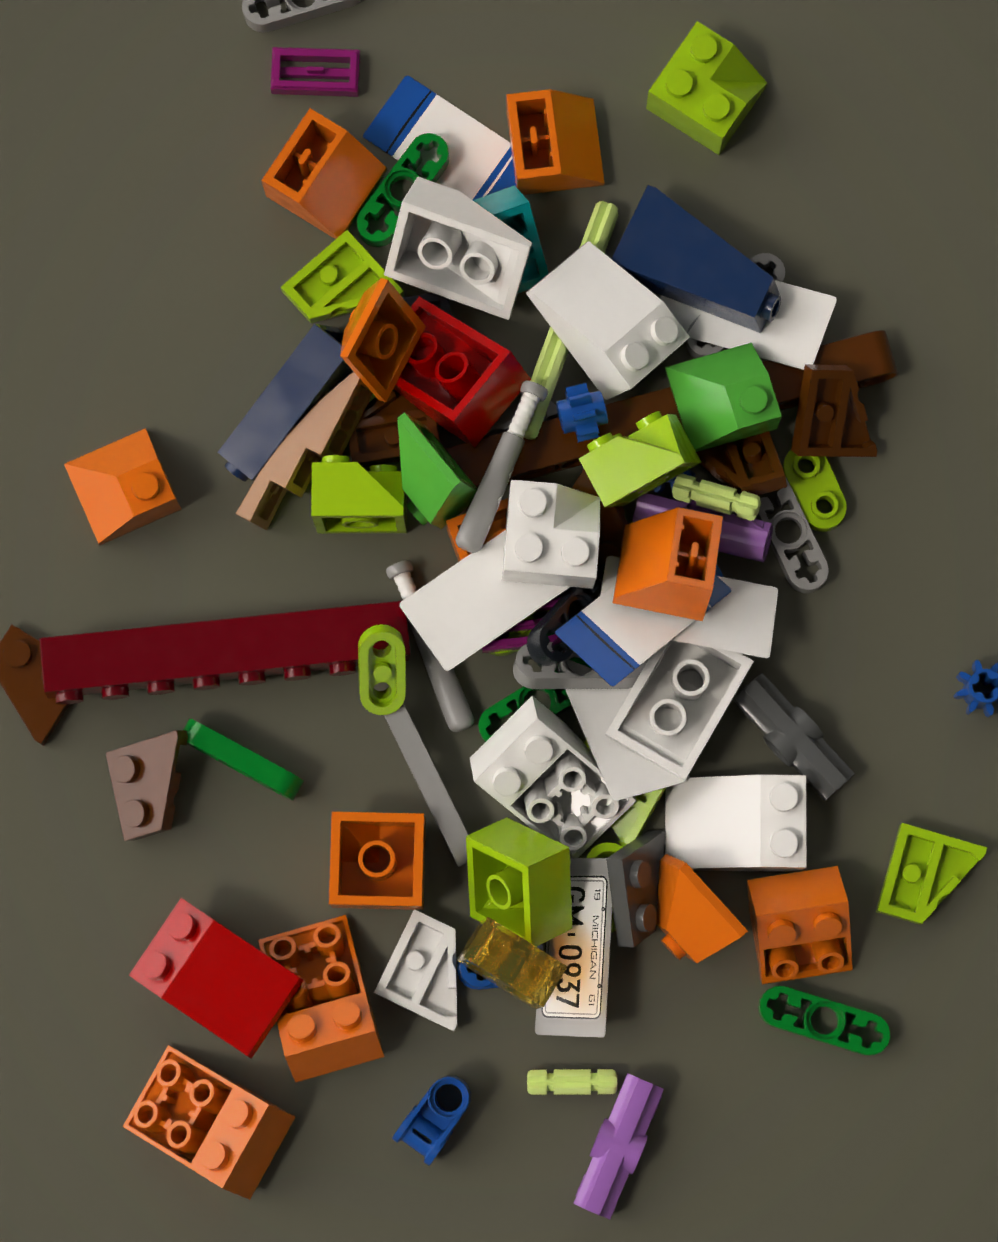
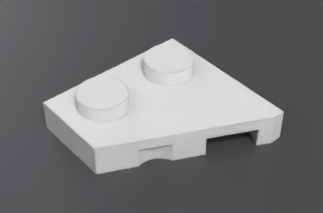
(424, 971)

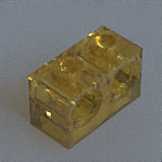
(512, 963)

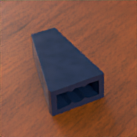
(694, 265)
(292, 393)

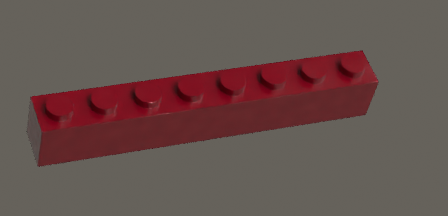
(212, 652)

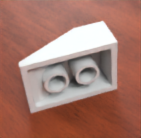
(457, 249)
(607, 319)
(678, 704)
(738, 823)

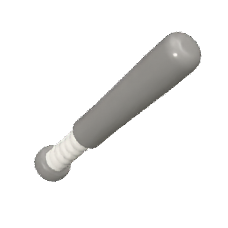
(495, 480)
(445, 683)

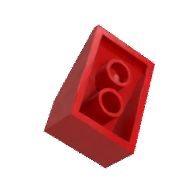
(459, 375)
(216, 978)

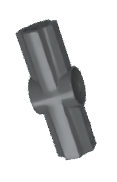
(793, 736)

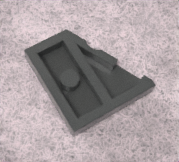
(634, 887)

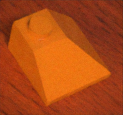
(380, 338)
(122, 486)
(692, 914)

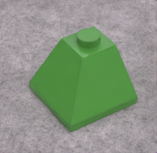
(724, 397)
(431, 475)

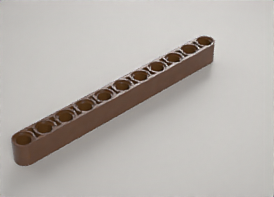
(553, 451)

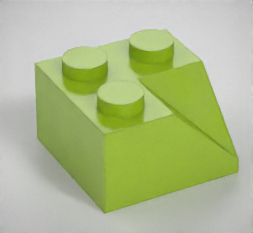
(706, 88)
(637, 463)
(357, 500)
(520, 880)

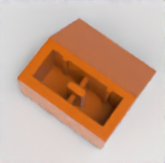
(553, 141)
(323, 175)
(669, 563)
(800, 924)

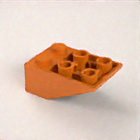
(330, 1015)
(209, 1123)

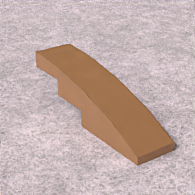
(319, 434)

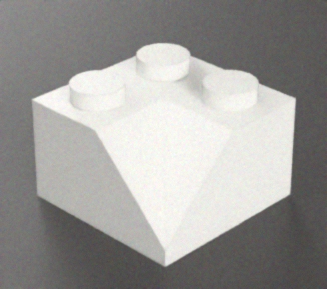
(551, 535)

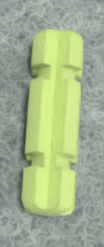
(716, 497)
(572, 1081)

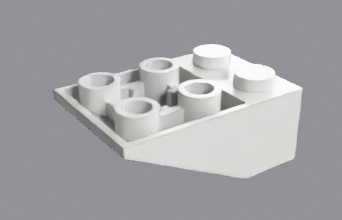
(547, 778)

